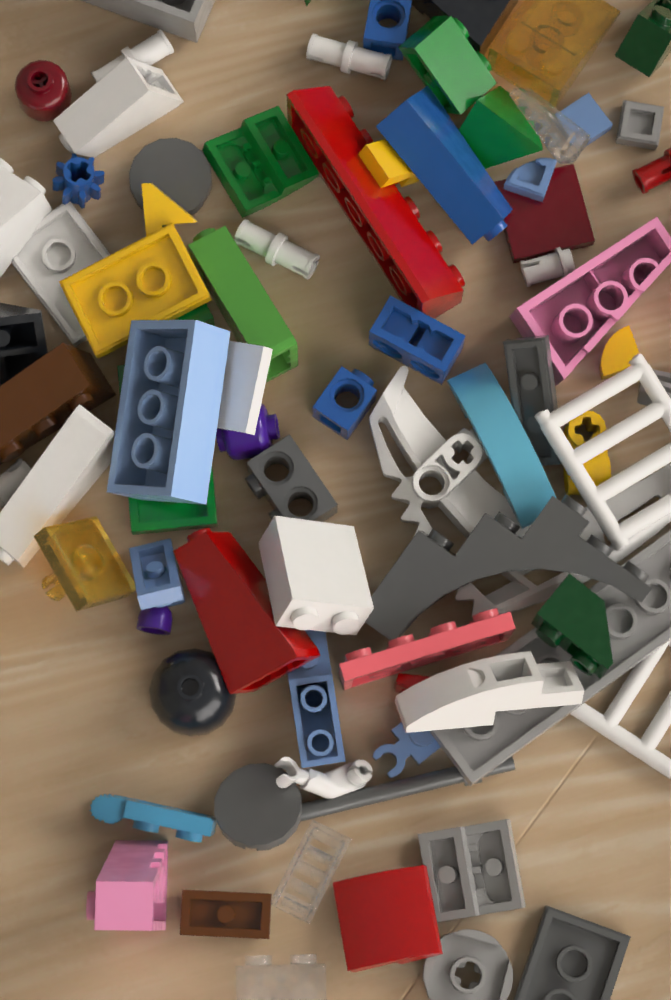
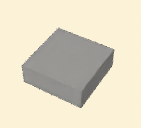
(639, 125)

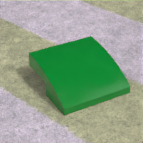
(260, 161)

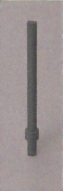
(392, 790)

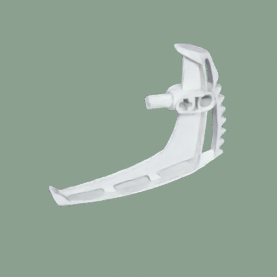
(468, 496)

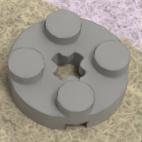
(489, 961)

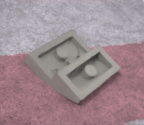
(472, 870)

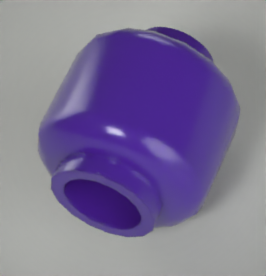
(247, 446)

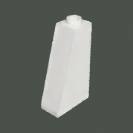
(55, 484)

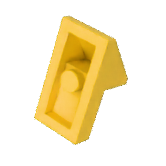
(161, 209)

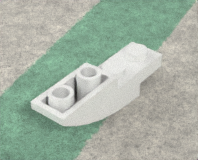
(478, 689)

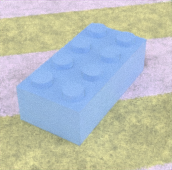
(168, 411)

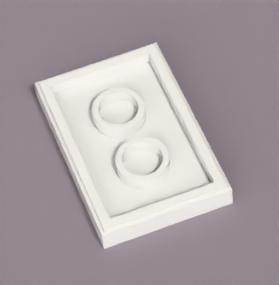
(55, 251)

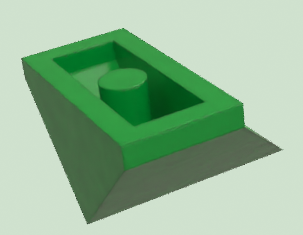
(499, 130)

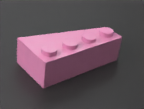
(594, 296)
(131, 888)

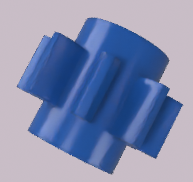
(78, 180)

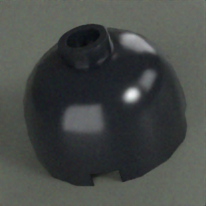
(190, 693)

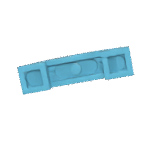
(503, 442)

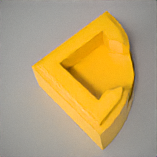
(618, 353)

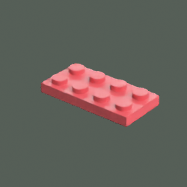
(442, 643)

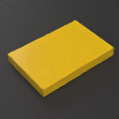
(136, 283)

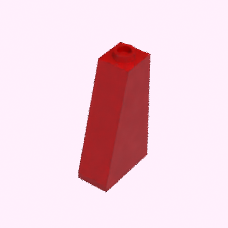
(238, 613)

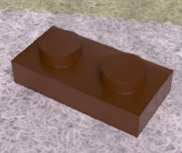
(225, 914)

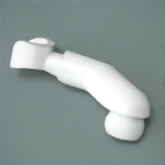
(329, 784)

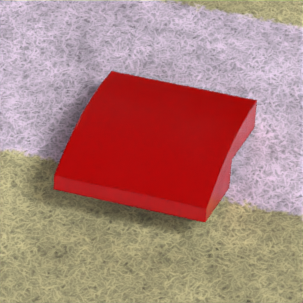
(387, 918)

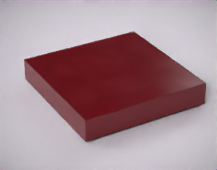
(558, 221)

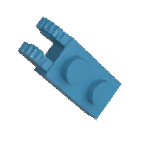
(150, 816)

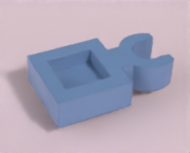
(414, 744)

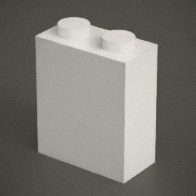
(315, 576)

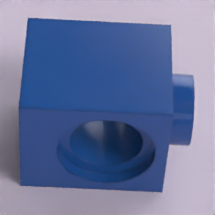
(387, 39)
(339, 419)

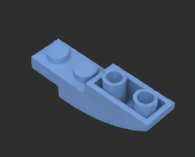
(316, 708)

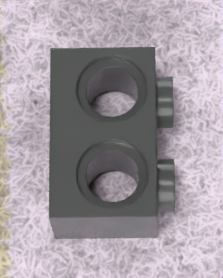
(300, 482)

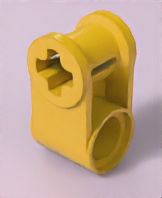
(597, 467)

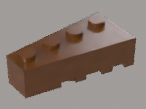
(45, 397)

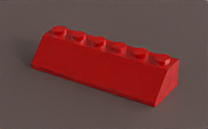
(379, 215)

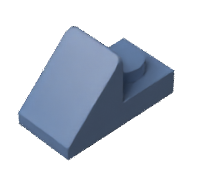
(156, 575)

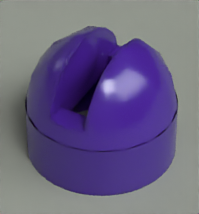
(155, 621)

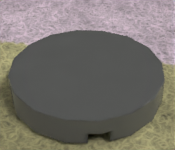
(175, 169)
(256, 810)

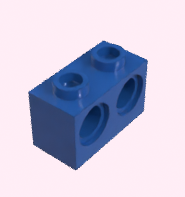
(416, 340)

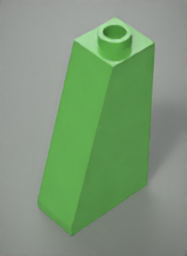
(243, 298)

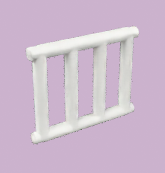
(574, 459)
(608, 723)

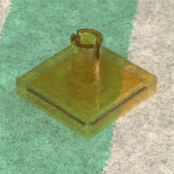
(83, 564)

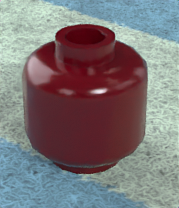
(43, 90)

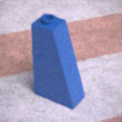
(446, 165)

